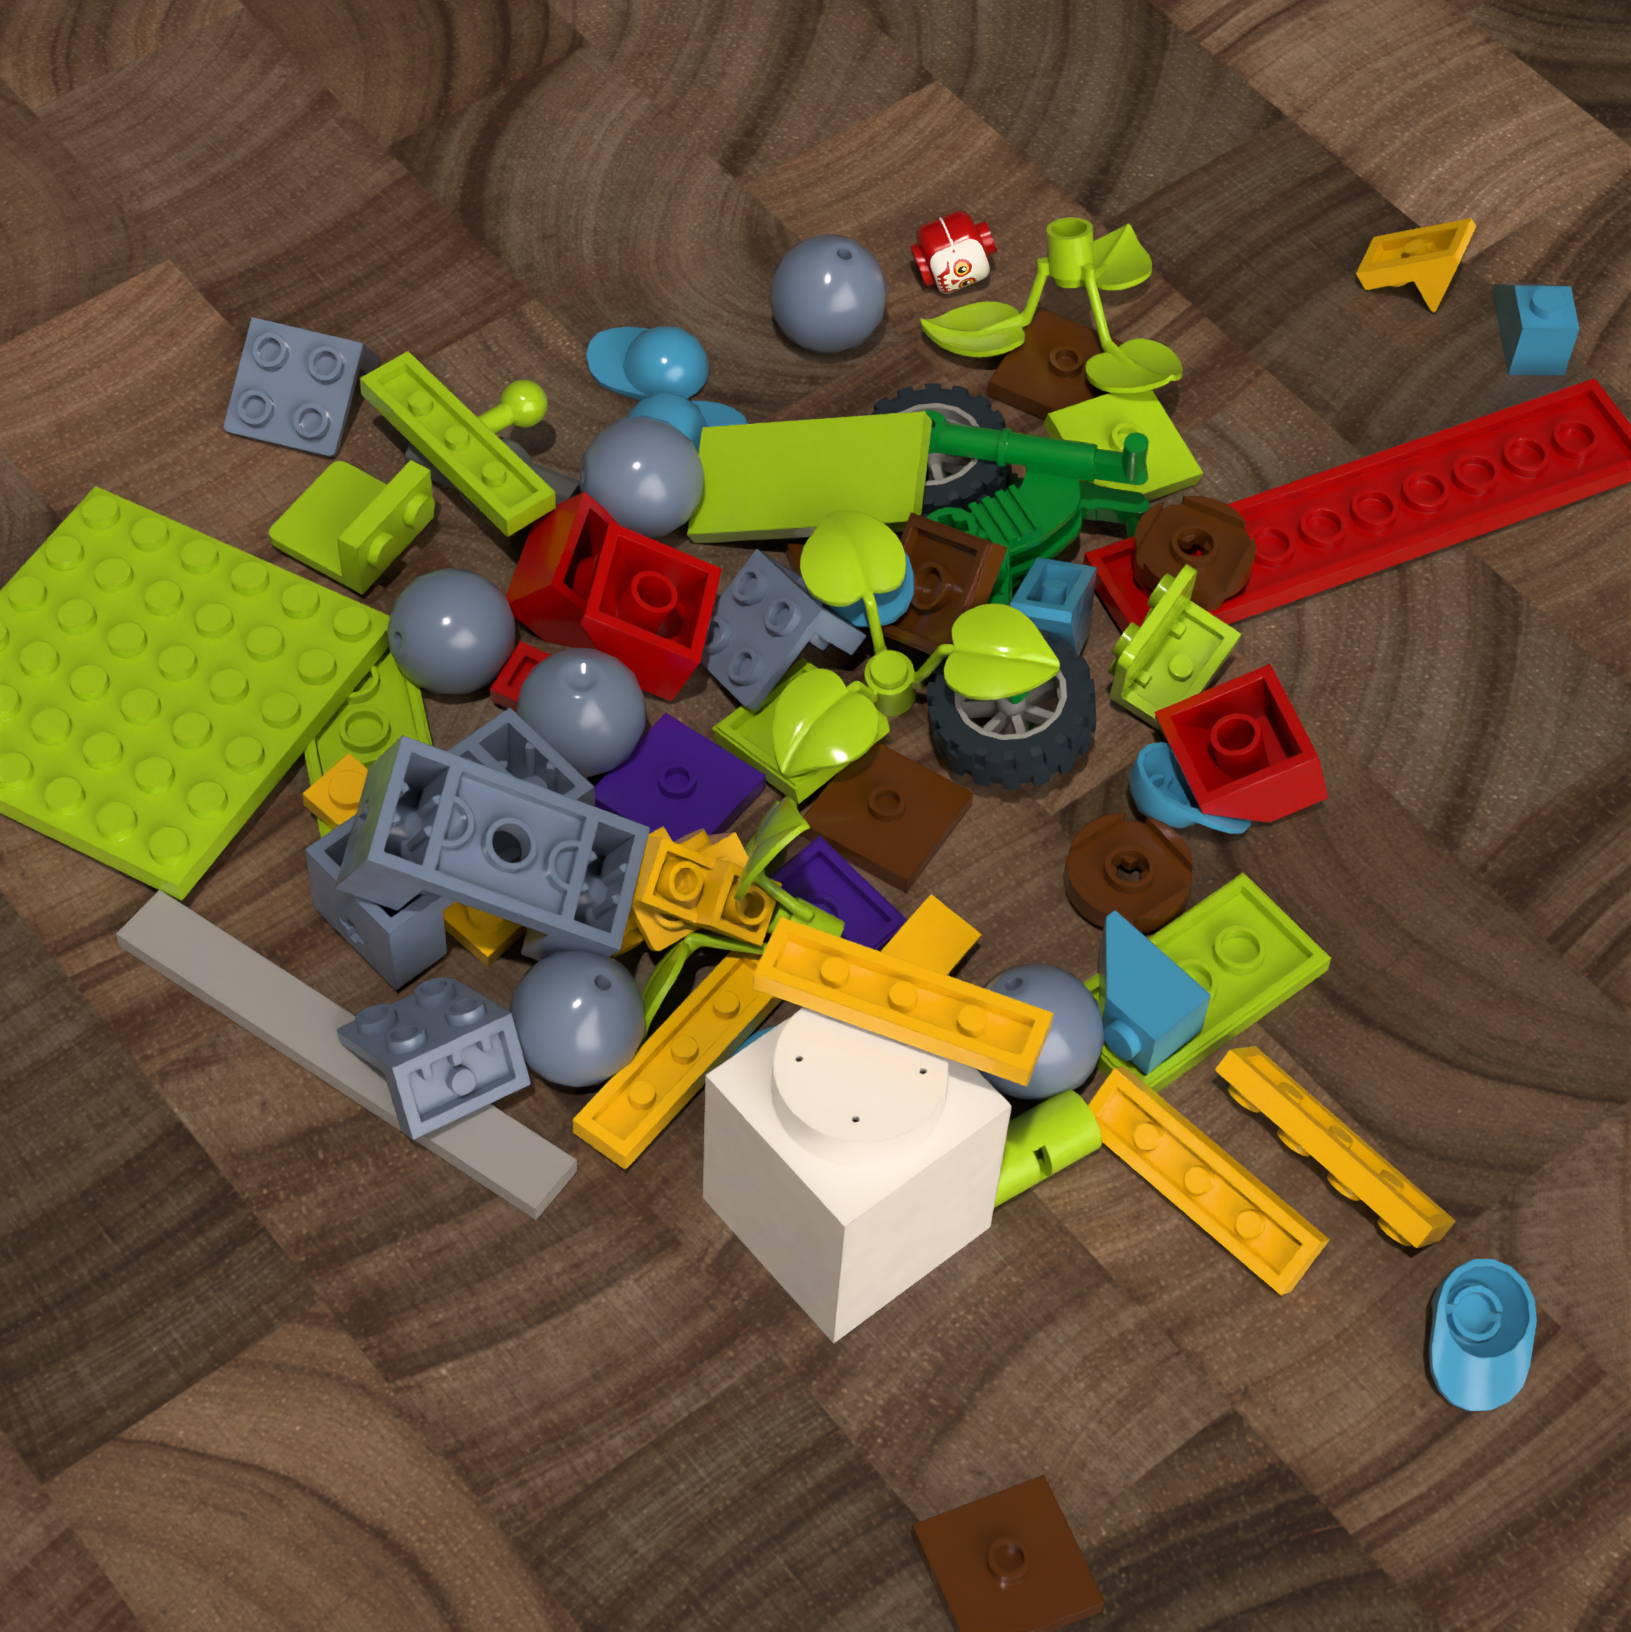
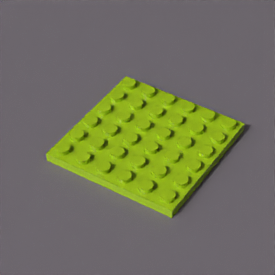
(162, 686)

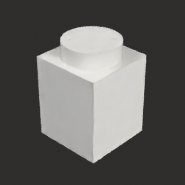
(842, 1204)

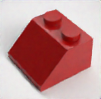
(558, 570)
(650, 608)
(1244, 749)

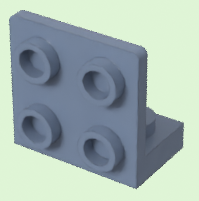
(296, 387)
(765, 625)
(439, 1053)

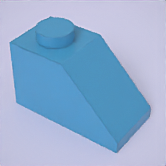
(1536, 327)
(1058, 599)
(1145, 997)

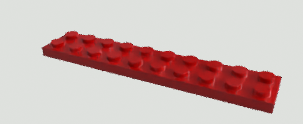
(1406, 501)

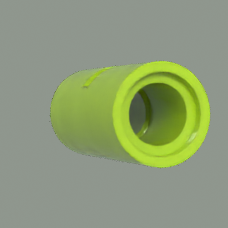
(1046, 1142)

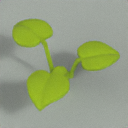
(1073, 261)
(830, 725)
(774, 832)

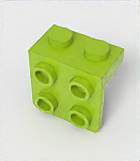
(354, 522)
(1171, 652)

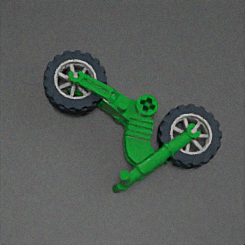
(1033, 520)

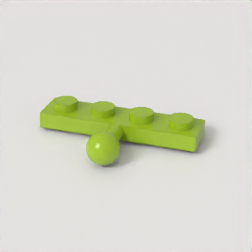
(464, 443)

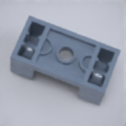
(431, 828)
(414, 937)

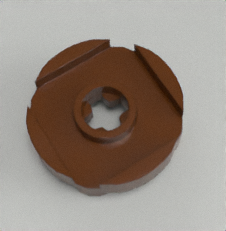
(1199, 521)
(1150, 846)

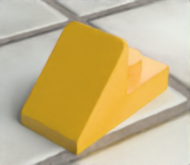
(1418, 256)

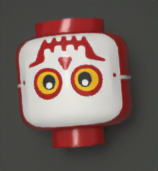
(953, 251)

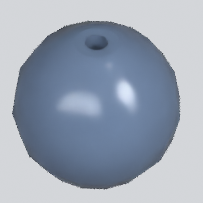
(828, 293)
(643, 475)
(451, 631)
(584, 708)
(578, 1018)
(1073, 1037)

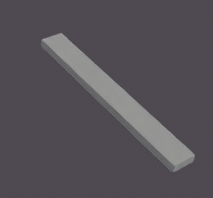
(304, 1026)

